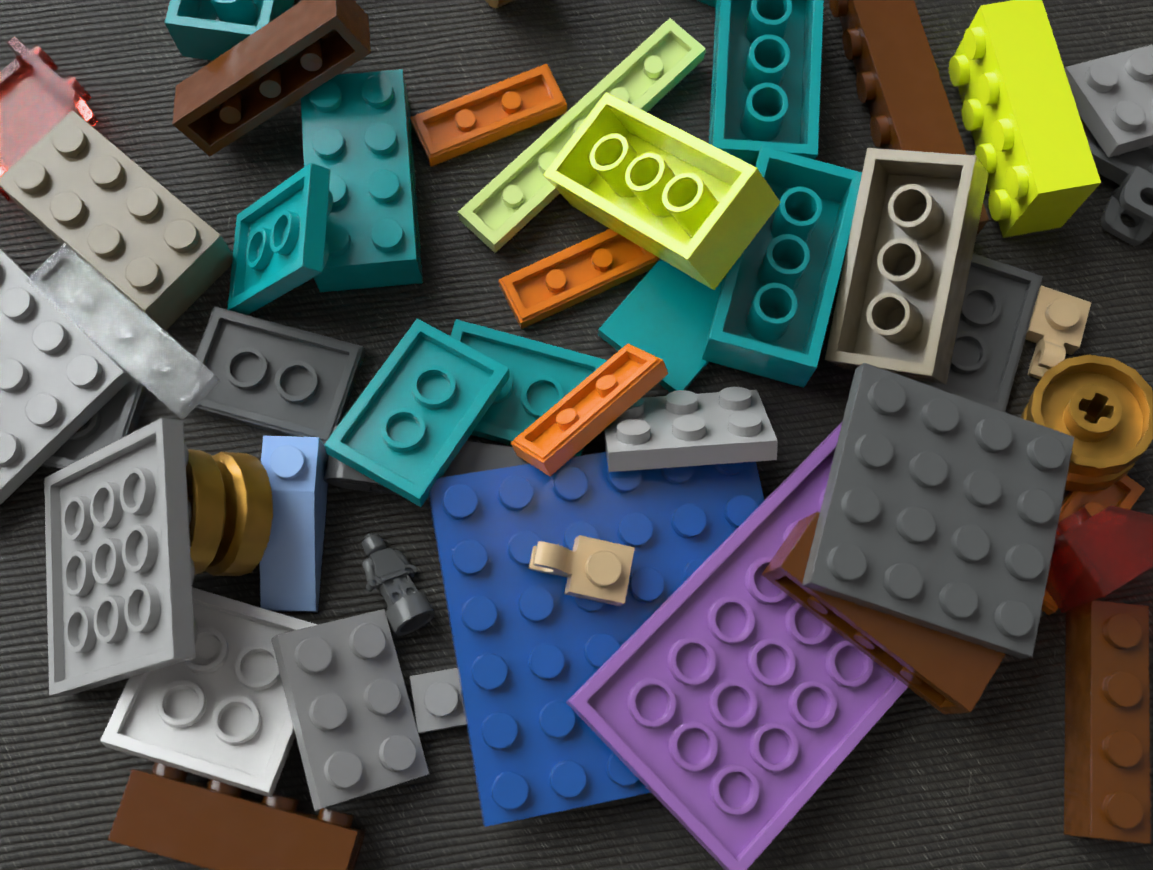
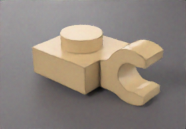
(1056, 328)
(594, 568)

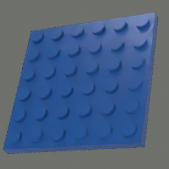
(530, 645)

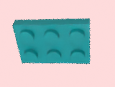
(281, 240)
(537, 379)
(417, 412)

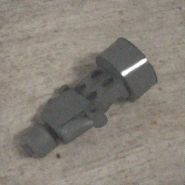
(390, 574)

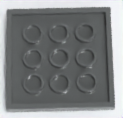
(940, 512)

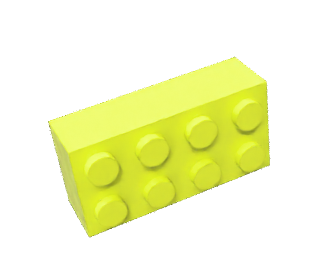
(1023, 118)
(663, 189)

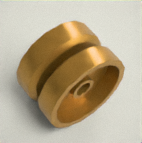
(1103, 409)
(229, 512)

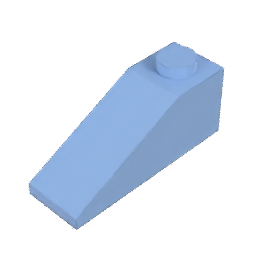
(295, 548)

